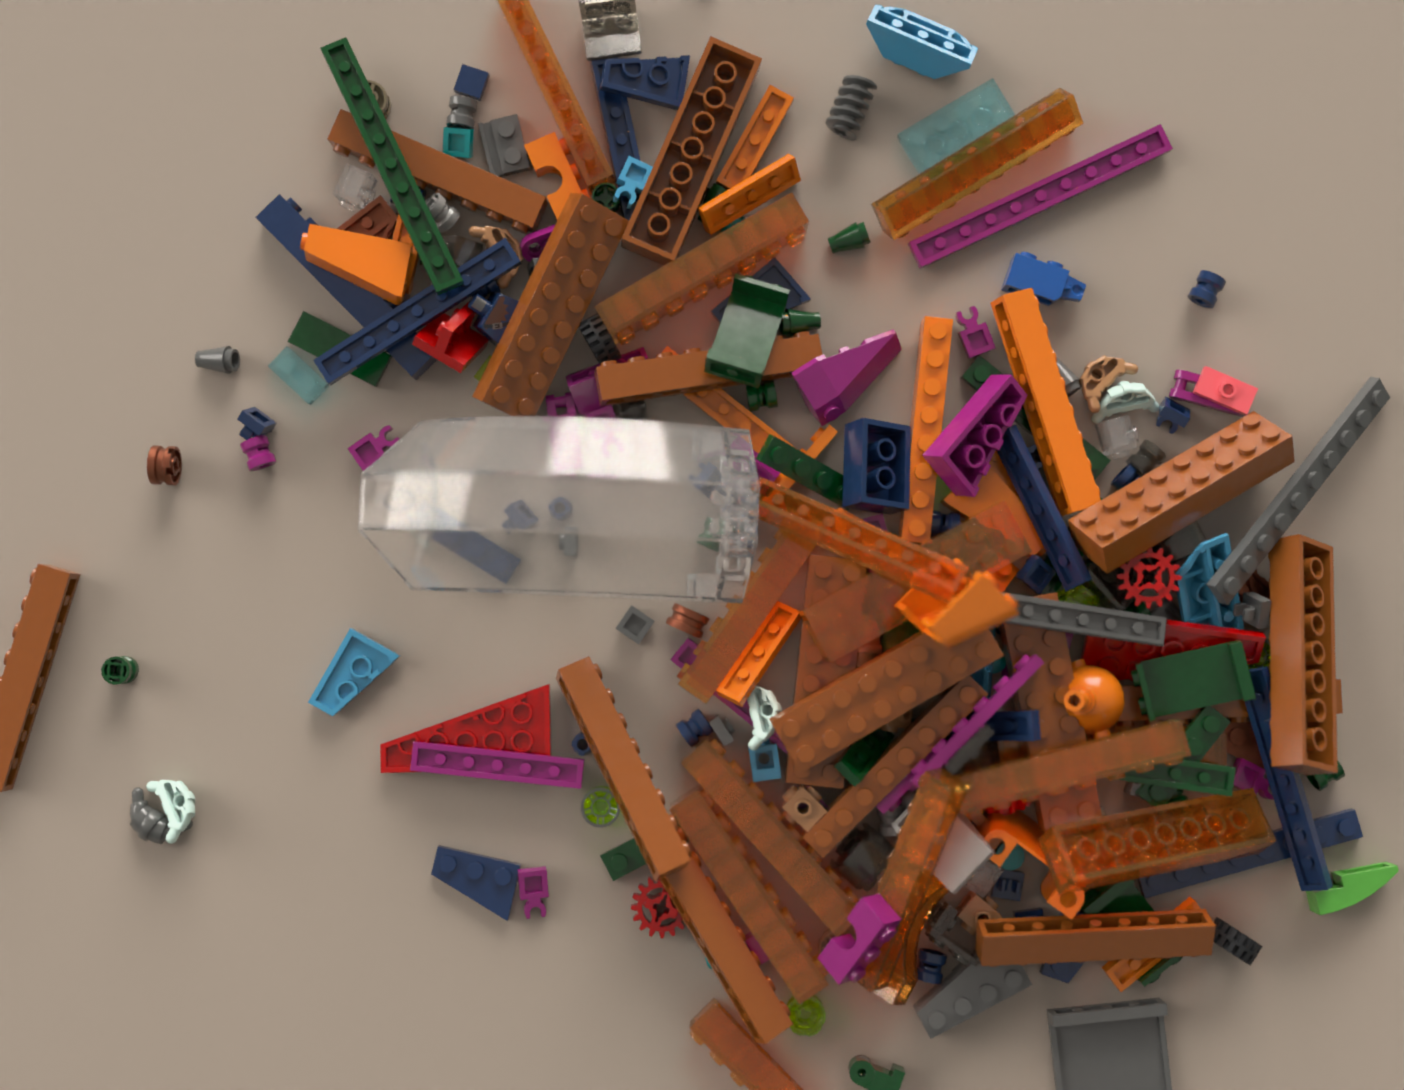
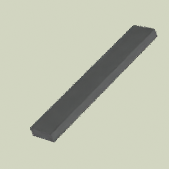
(1089, 620)

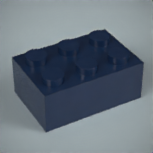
(876, 466)

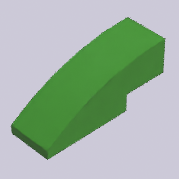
(1350, 887)

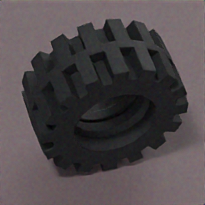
(599, 339)
(1235, 942)

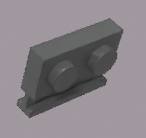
(504, 146)

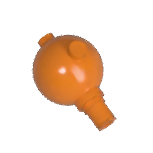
(1094, 698)

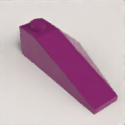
(837, 381)

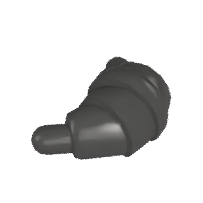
(148, 822)

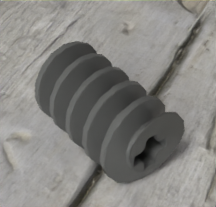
(848, 104)

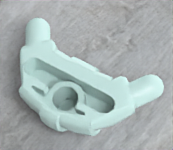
(1125, 398)
(762, 707)
(177, 805)

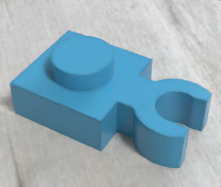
(632, 180)

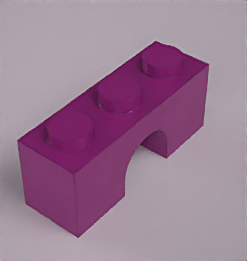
(874, 926)

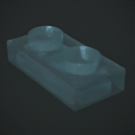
(298, 375)

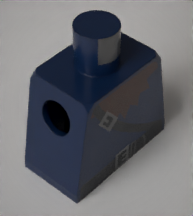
(493, 314)

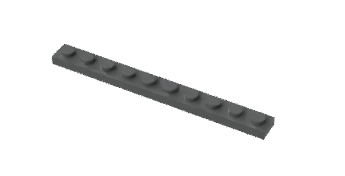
(1298, 491)

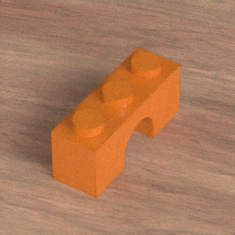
(549, 156)

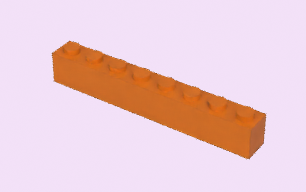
(1046, 401)
(926, 425)

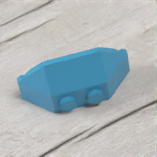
(919, 42)
(1194, 597)

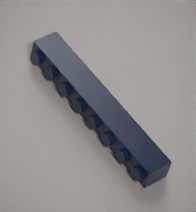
(287, 226)

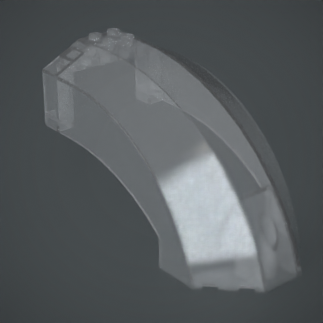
(566, 508)

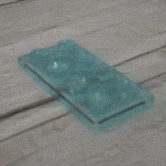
(955, 125)

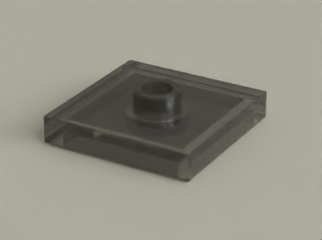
(969, 750)

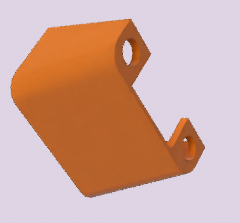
(970, 614)
(1025, 832)

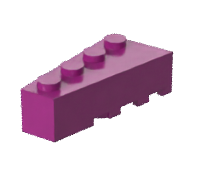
(970, 439)

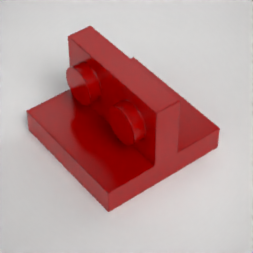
(452, 339)

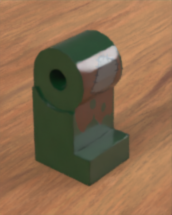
(875, 1077)

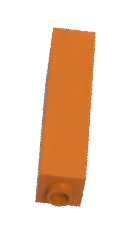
(362, 259)
(993, 490)

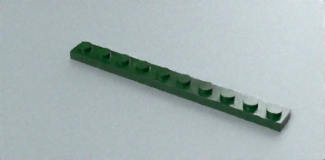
(392, 166)

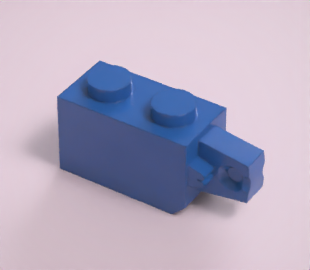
(1047, 279)

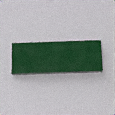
(318, 337)

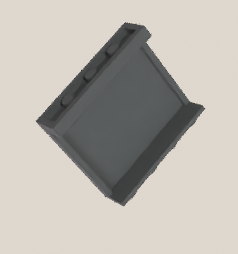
(1110, 1046)

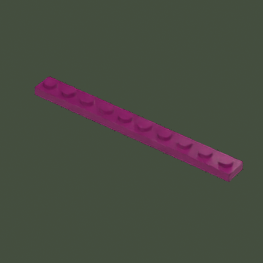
(1040, 196)

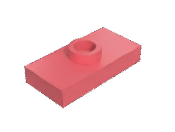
(1225, 390)

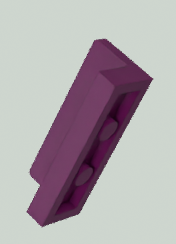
(583, 384)

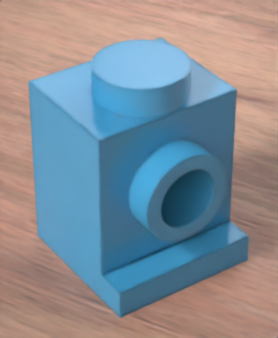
(769, 770)

